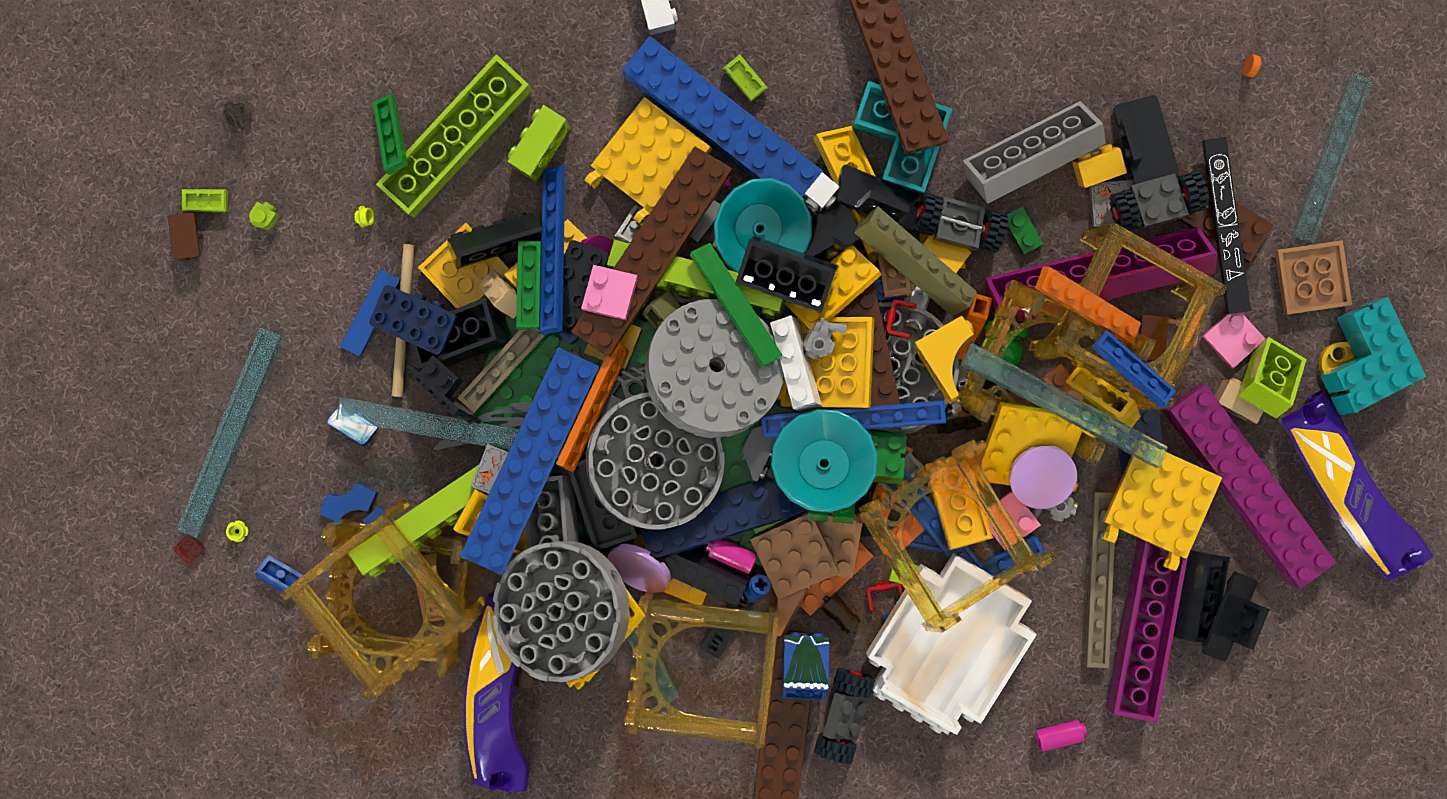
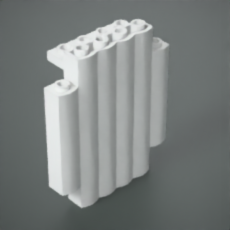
(955, 670)

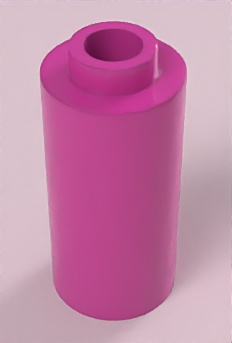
(732, 555)
(1060, 735)

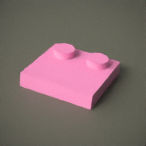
(609, 292)
(1233, 338)
(1020, 515)

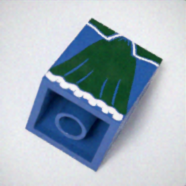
(805, 667)

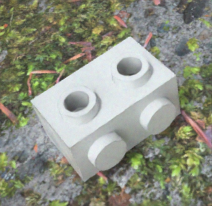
(821, 194)

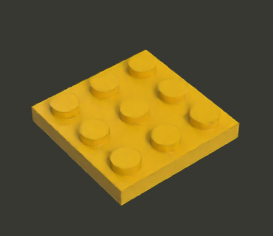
(460, 284)

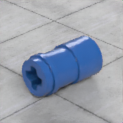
(756, 588)

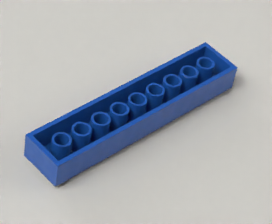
(717, 118)
(529, 461)

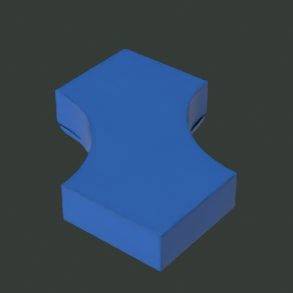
(338, 506)

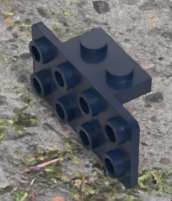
(413, 319)

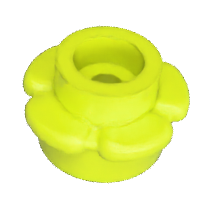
(364, 216)
(231, 531)

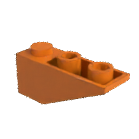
(977, 316)

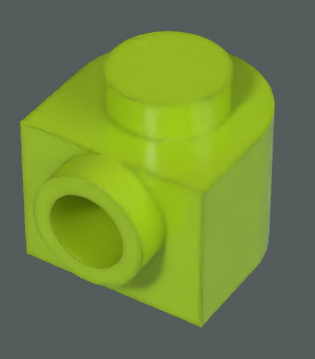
(264, 215)

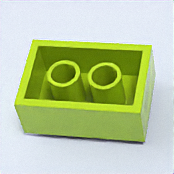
(539, 143)
(1272, 377)

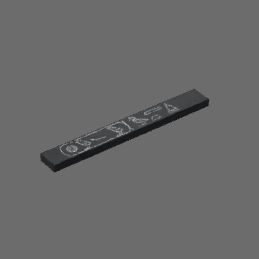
(1226, 225)

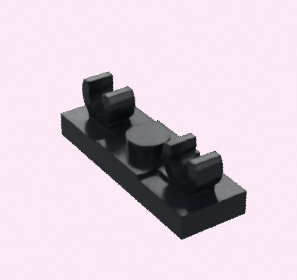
(718, 637)

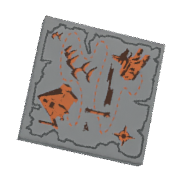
(1100, 200)
(488, 468)

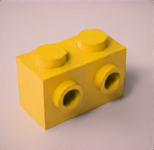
(1099, 166)

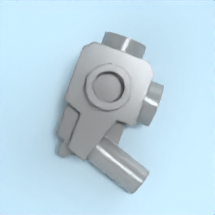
(818, 339)
(1061, 510)

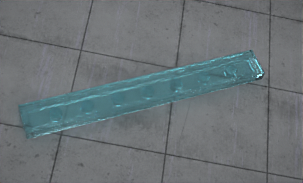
(1331, 158)

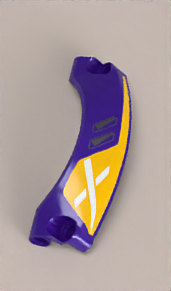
(1350, 491)
(488, 725)

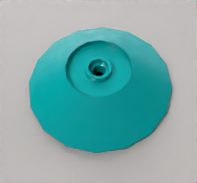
(762, 202)
(828, 438)

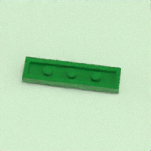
(390, 134)
(528, 285)

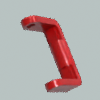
(890, 317)
(882, 586)

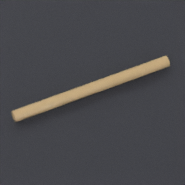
(401, 345)

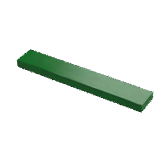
(736, 305)

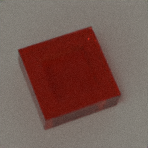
(188, 549)

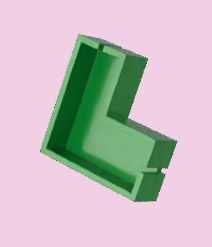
(890, 469)

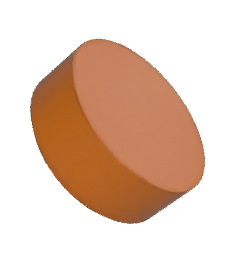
(1251, 65)

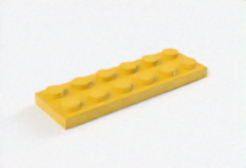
(842, 148)

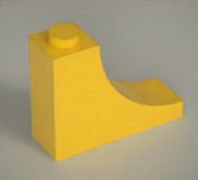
(939, 350)
(1104, 396)

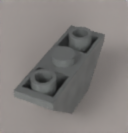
(756, 452)

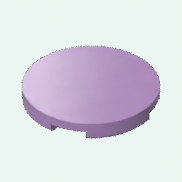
(1043, 476)
(639, 568)

